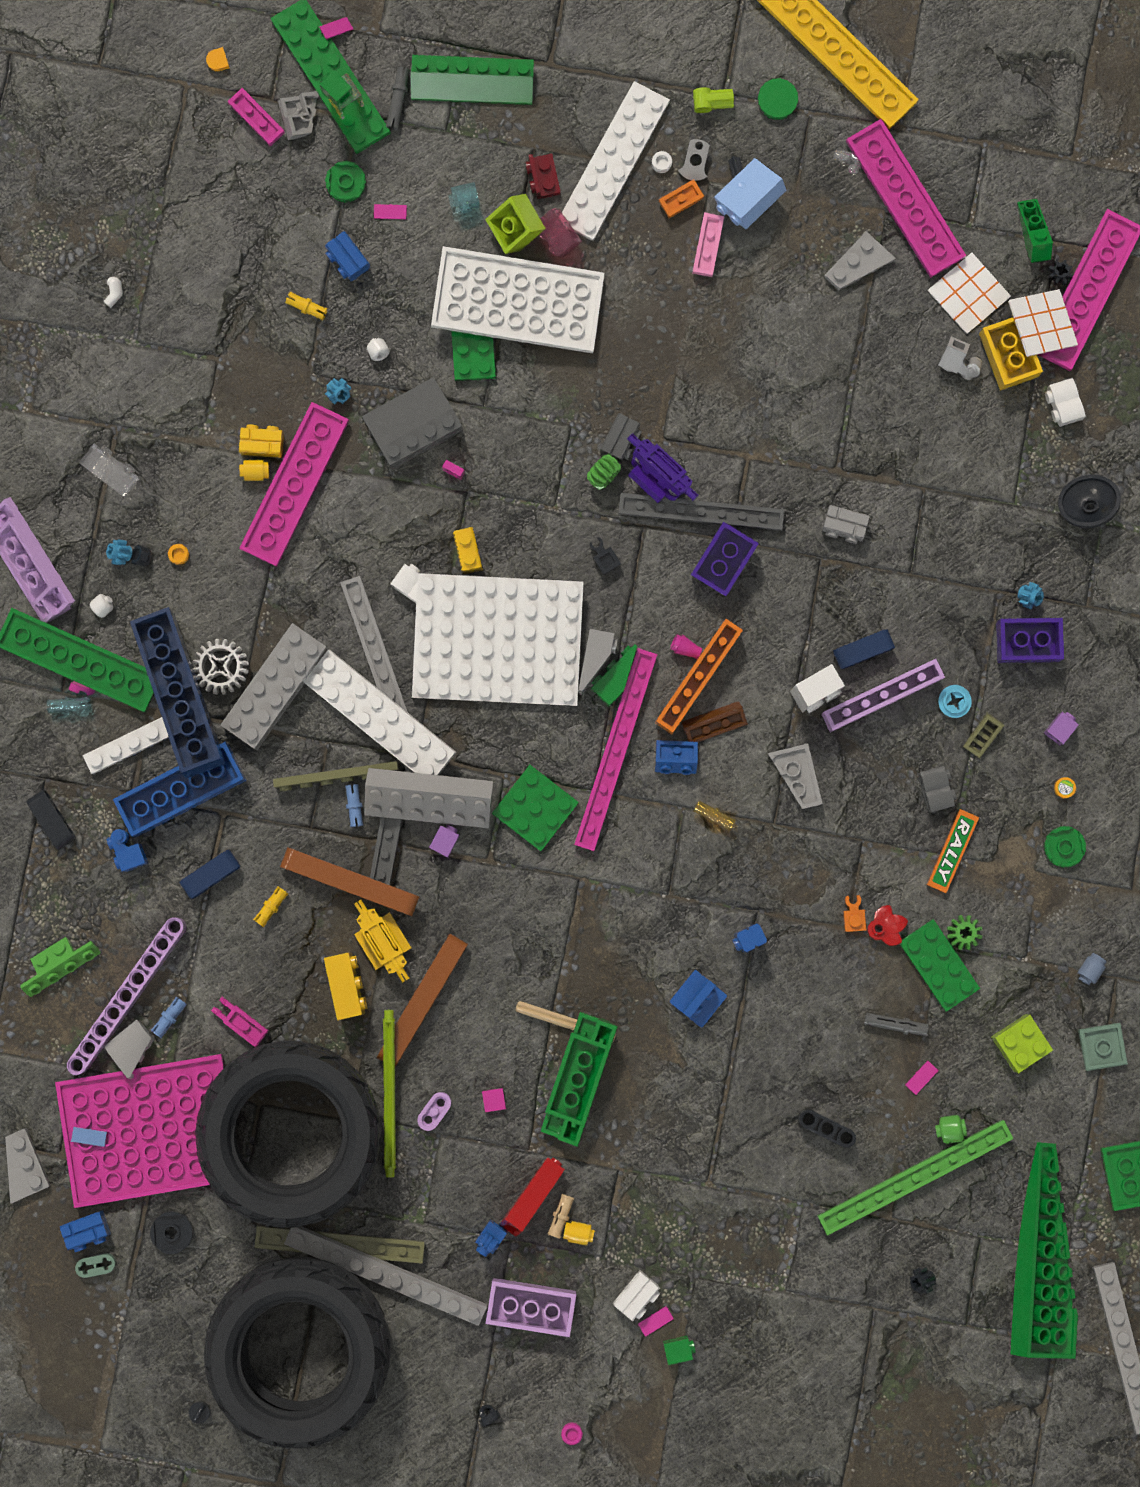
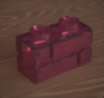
(559, 233)

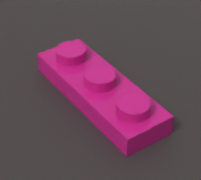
(256, 117)

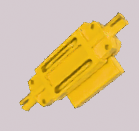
(382, 940)

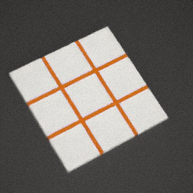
(969, 293)
(1043, 322)

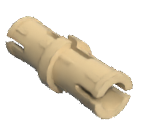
(560, 1216)

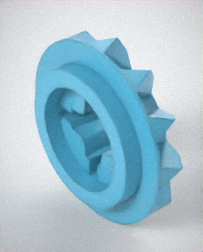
(958, 692)

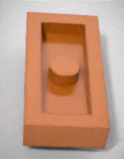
(681, 198)

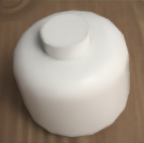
(378, 349)
(101, 605)

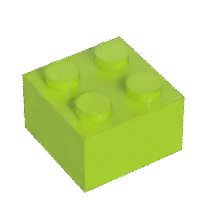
(515, 223)
(1022, 1043)

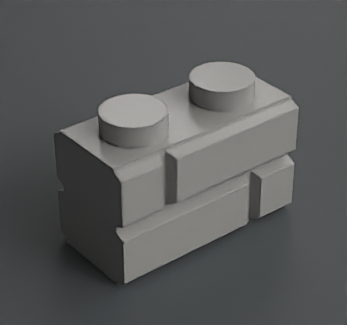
(845, 524)

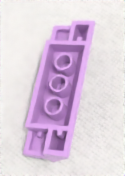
(31, 565)

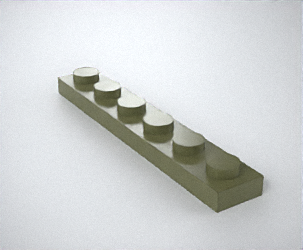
(327, 777)

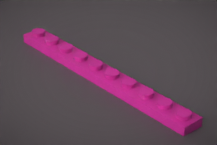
(615, 749)

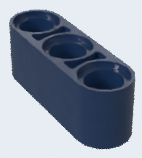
(863, 649)
(210, 874)

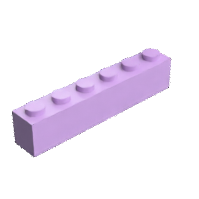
(883, 695)

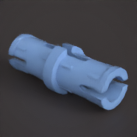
(354, 805)
(168, 1017)

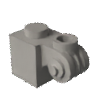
(955, 359)

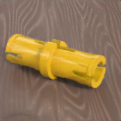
(306, 306)
(270, 906)

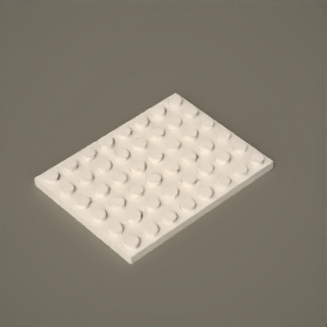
(497, 639)

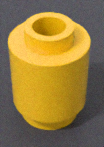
(254, 470)
(578, 1233)

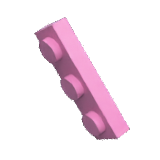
(708, 244)

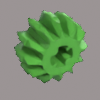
(603, 471)
(967, 939)

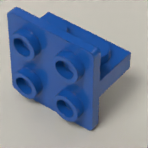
(698, 998)

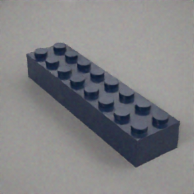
(177, 692)

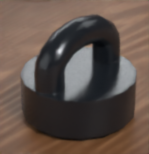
(141, 556)
(199, 1412)
(490, 1418)

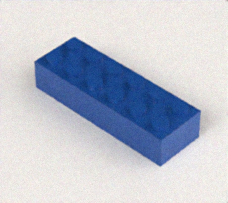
(174, 794)

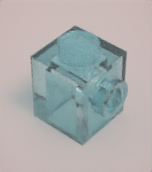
(464, 198)

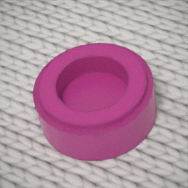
(571, 1433)

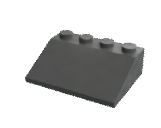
(412, 423)

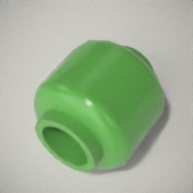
(951, 1129)

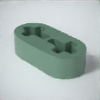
(96, 1270)

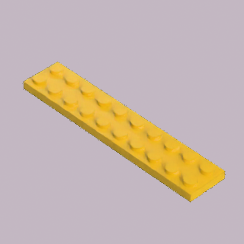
(844, 57)

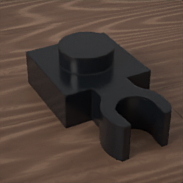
(605, 559)

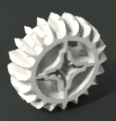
(208, 654)

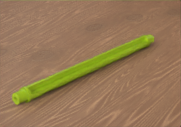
(389, 1093)

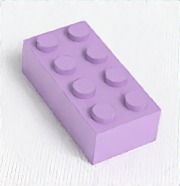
(531, 1307)

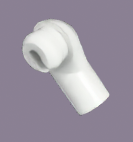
(116, 291)

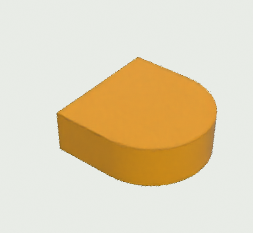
(217, 60)

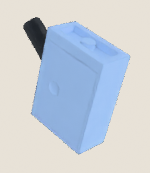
(749, 192)

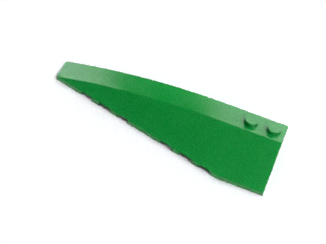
(1042, 1304)

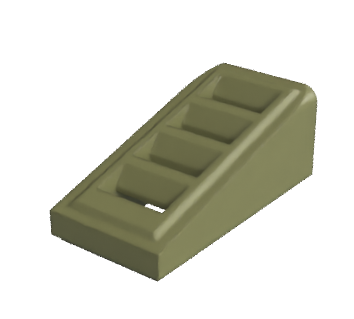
(982, 724)

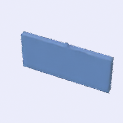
(89, 1136)

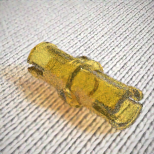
(714, 815)

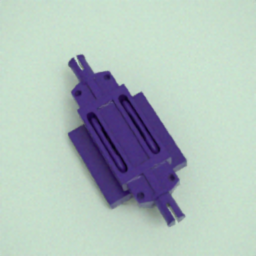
(658, 472)

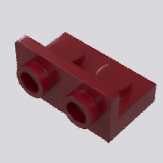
(544, 176)

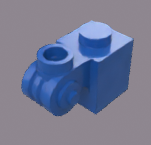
(126, 857)
(490, 1238)

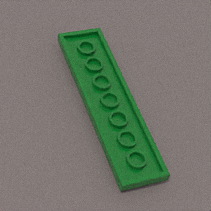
(320, 56)
(76, 659)

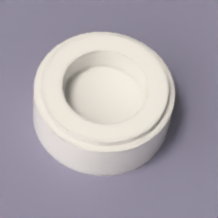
(661, 162)

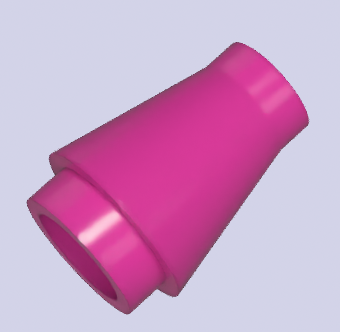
(684, 646)

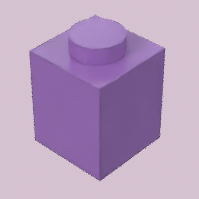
(1061, 728)
(445, 840)

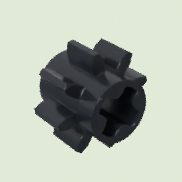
(1065, 272)
(923, 1280)

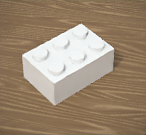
(815, 689)

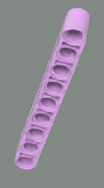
(117, 1000)

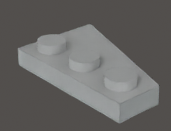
(860, 260)
(799, 773)
(24, 1166)

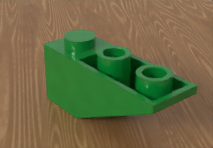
(1035, 231)
(613, 682)

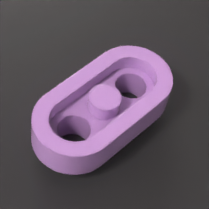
(435, 1111)

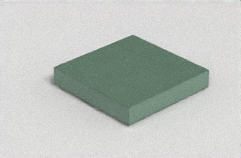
(1102, 1046)

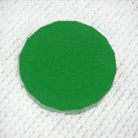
(777, 98)
(345, 181)
(1064, 846)

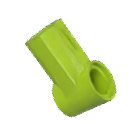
(707, 99)

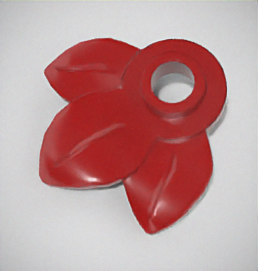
(890, 925)

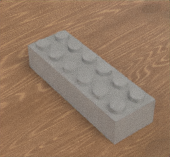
(274, 687)
(428, 798)

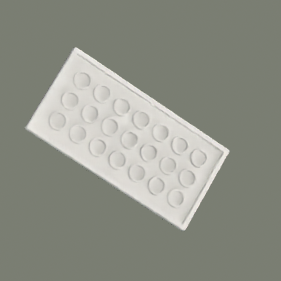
(517, 300)

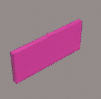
(336, 28)
(390, 211)
(921, 1077)
(655, 1321)

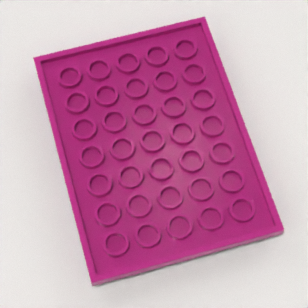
(147, 1128)

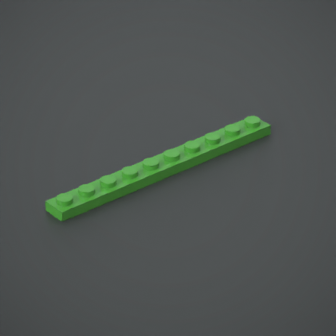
(915, 1177)

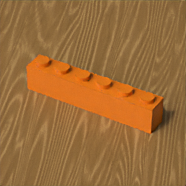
(698, 676)

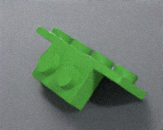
(56, 963)

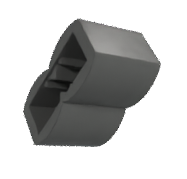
(937, 789)

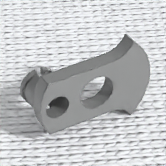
(695, 172)

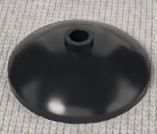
(1089, 493)

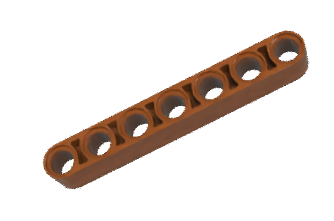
(349, 881)
(426, 994)

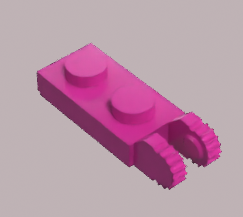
(241, 1023)

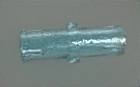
(69, 704)

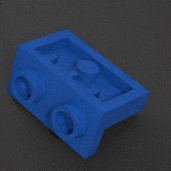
(676, 757)

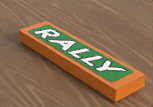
(952, 851)

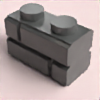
(616, 440)

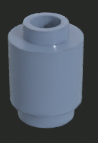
(1091, 969)

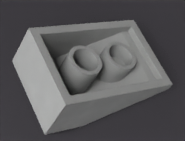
(597, 654)

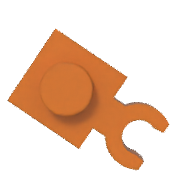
(854, 918)

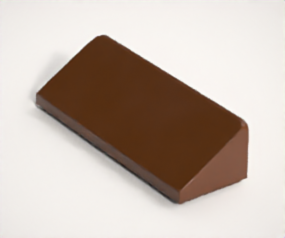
(714, 722)

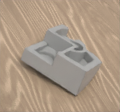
(298, 114)
(129, 1047)

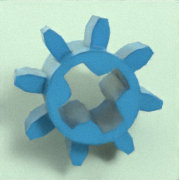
(338, 391)
(119, 552)
(1030, 595)

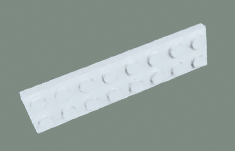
(614, 160)
(379, 716)

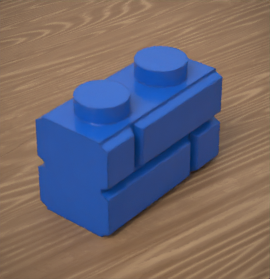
(347, 256)
(749, 938)
(85, 1230)

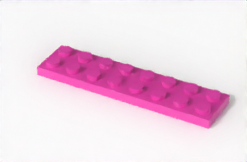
(905, 198)
(1095, 280)
(294, 484)

